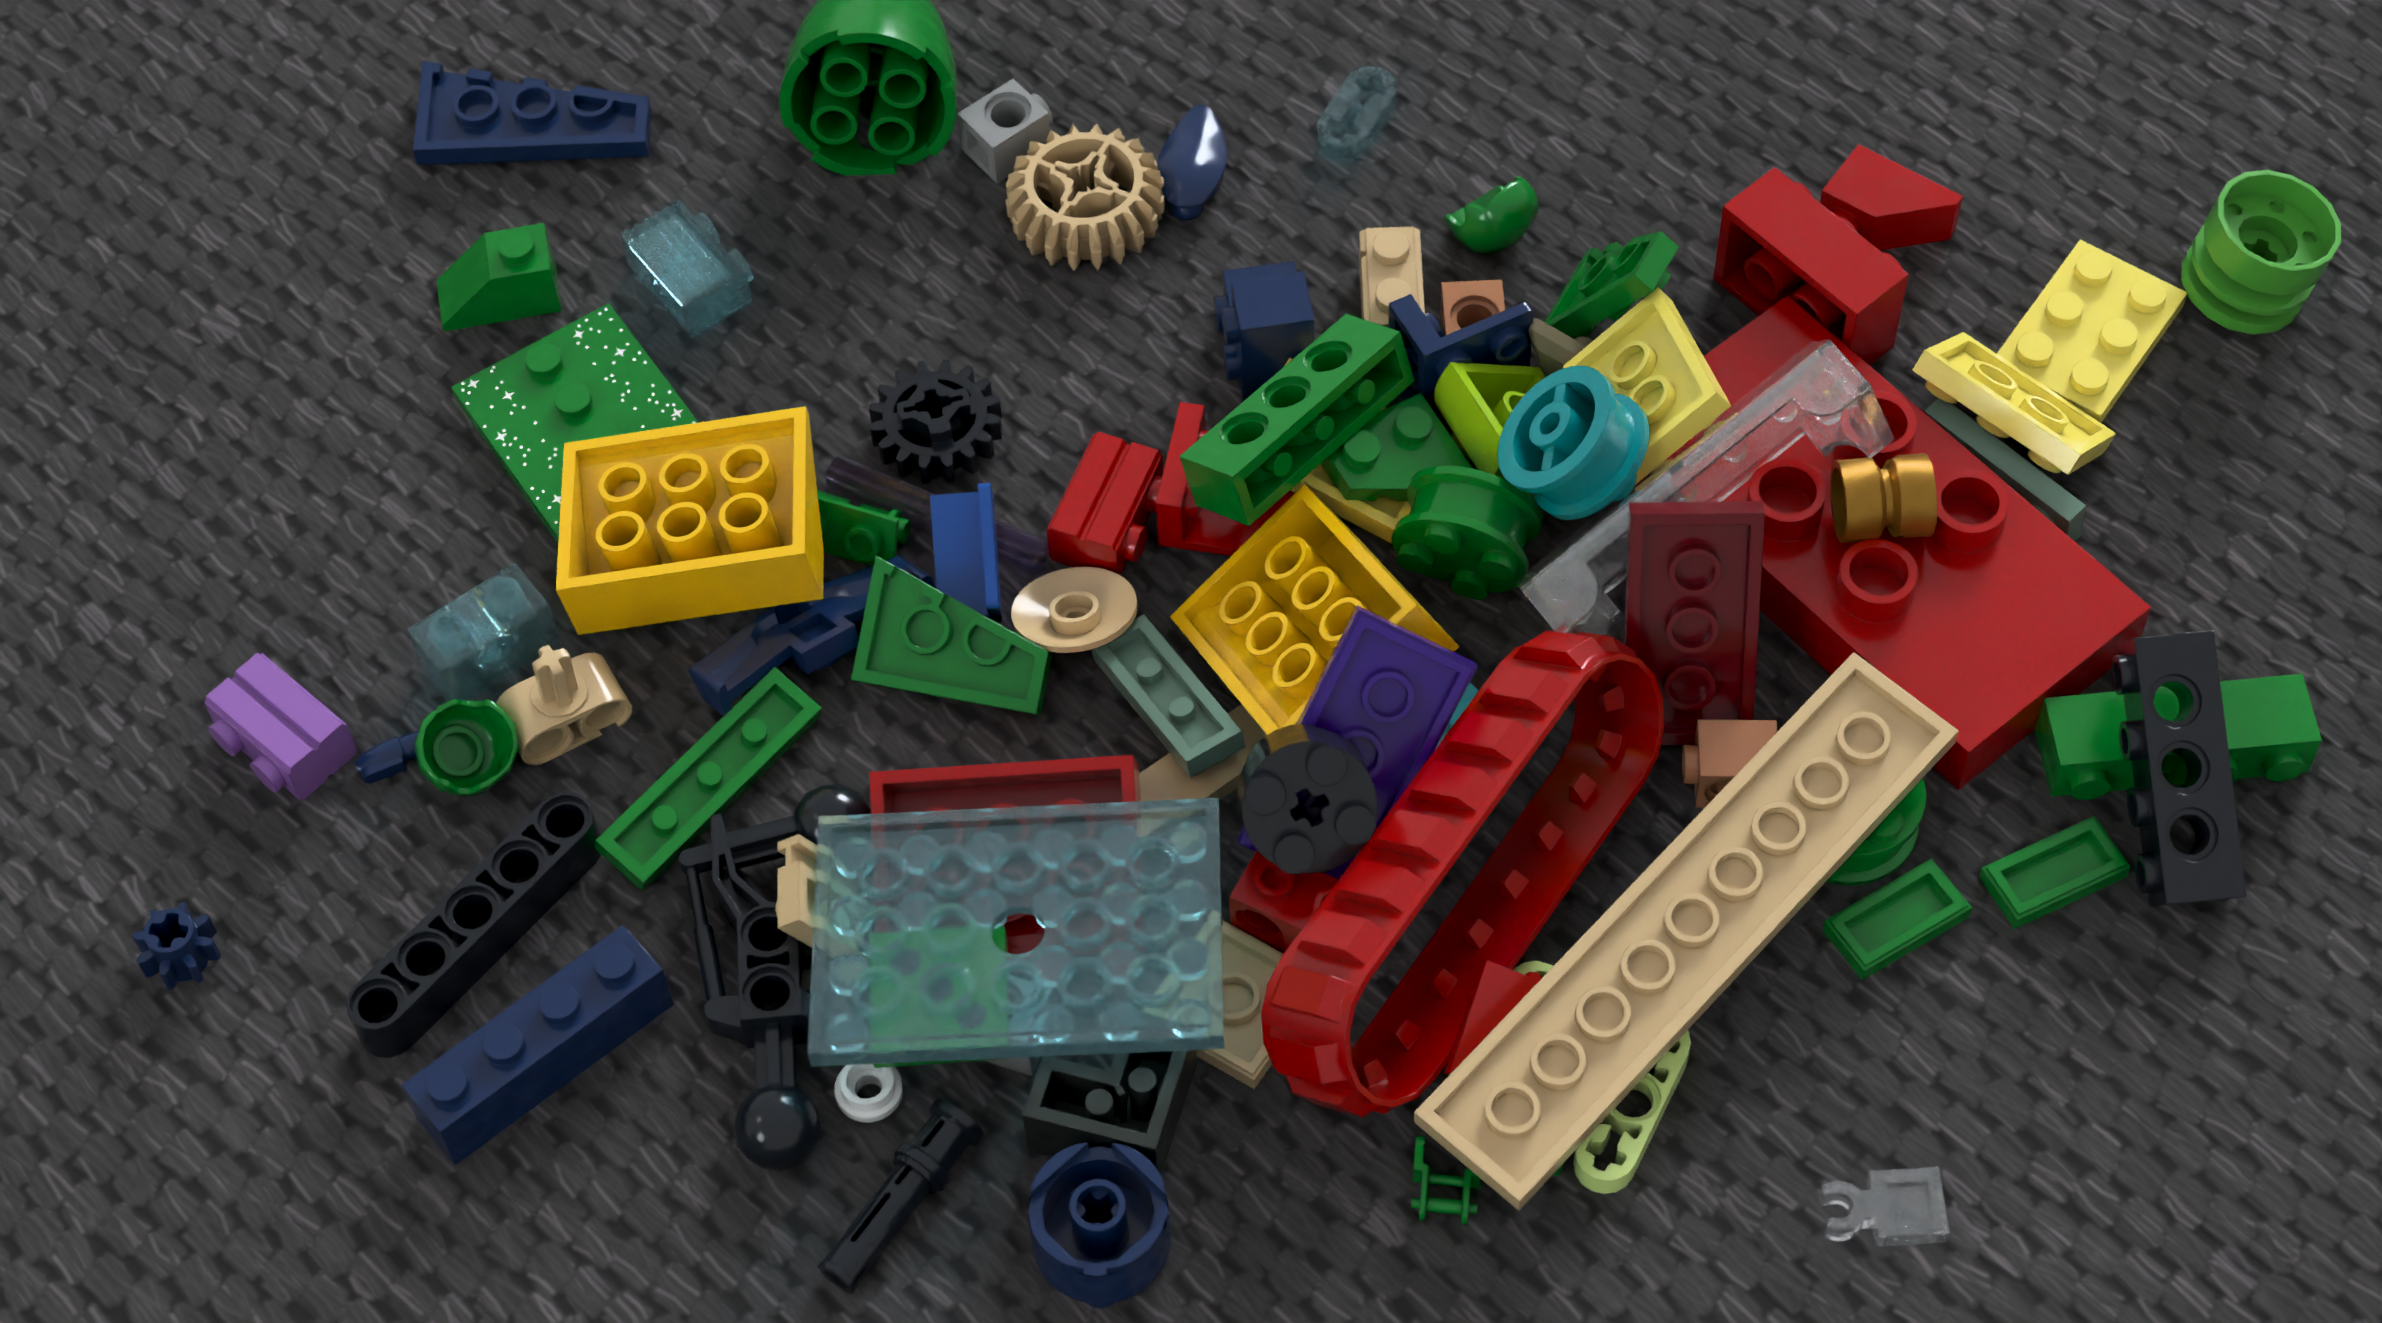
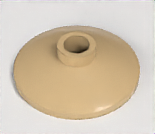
(1074, 609)

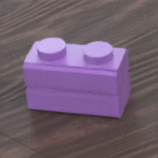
(279, 727)

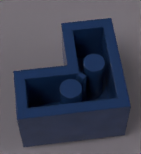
(1263, 321)

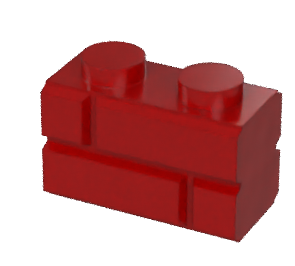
(1106, 505)

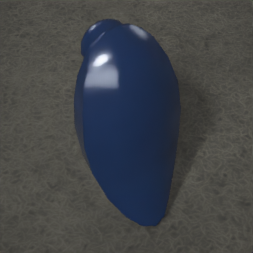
(1193, 162)

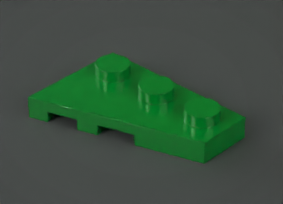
(1611, 282)
(943, 649)

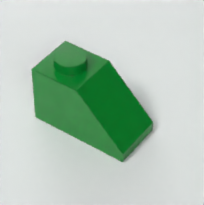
(500, 279)

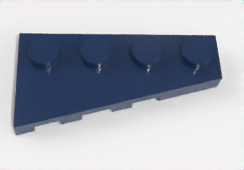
(505, 121)

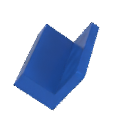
(967, 549)

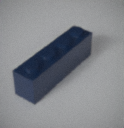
(538, 1044)

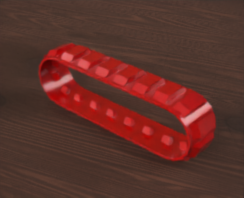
(1507, 904)

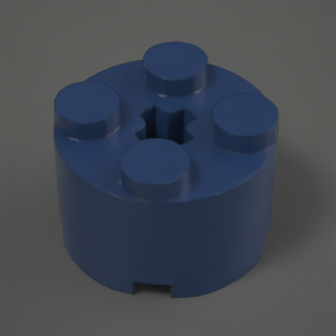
(1130, 1215)

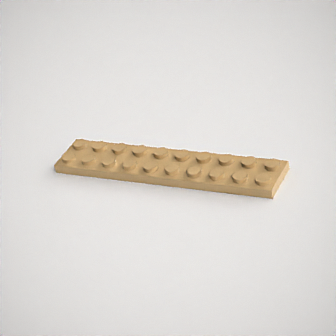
(1684, 930)

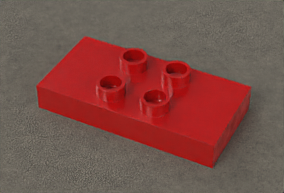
(1959, 619)

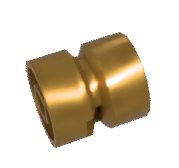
(1894, 497)

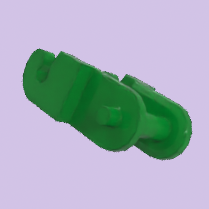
(1426, 1204)

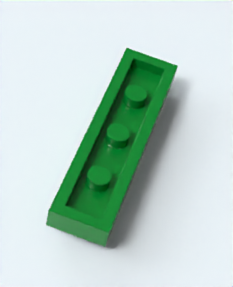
(708, 779)

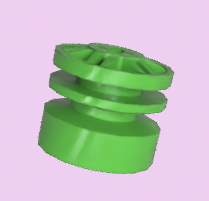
(2260, 252)

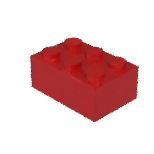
(1787, 243)

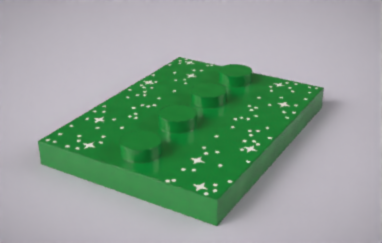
(566, 389)

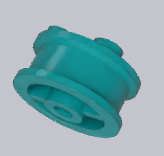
(1574, 443)

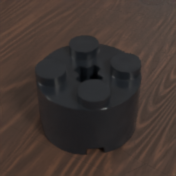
(1314, 836)

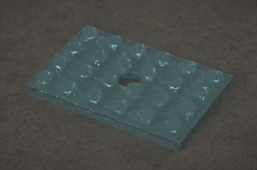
(912, 912)

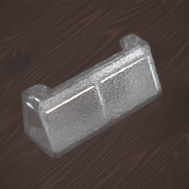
(1808, 396)

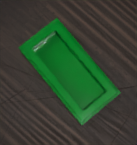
(2054, 872)
(1896, 919)

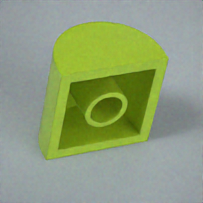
(1478, 403)

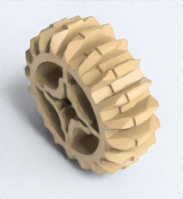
(1093, 212)

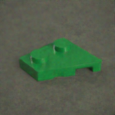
(1391, 451)

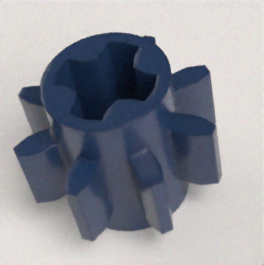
(176, 945)

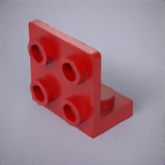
(1178, 518)

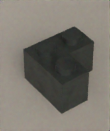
(1128, 1105)

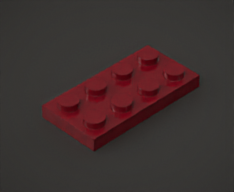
(1696, 607)

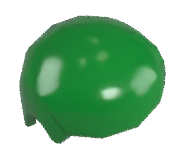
(1495, 218)
(466, 746)

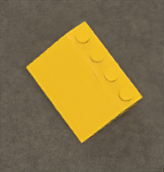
(689, 522)
(1284, 603)

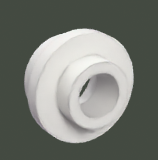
(868, 1109)

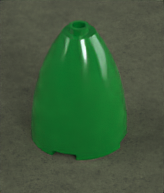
(878, 44)

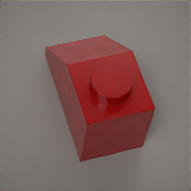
(1890, 202)

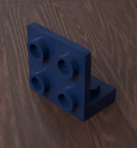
(1494, 340)

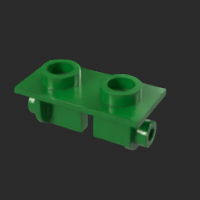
(860, 531)

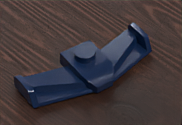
(804, 632)

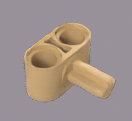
(563, 704)

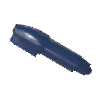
(386, 758)

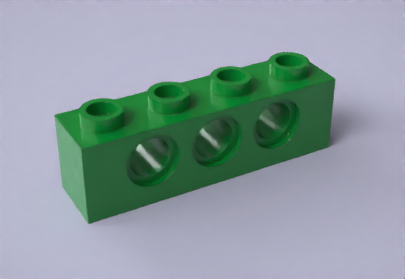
(1297, 419)

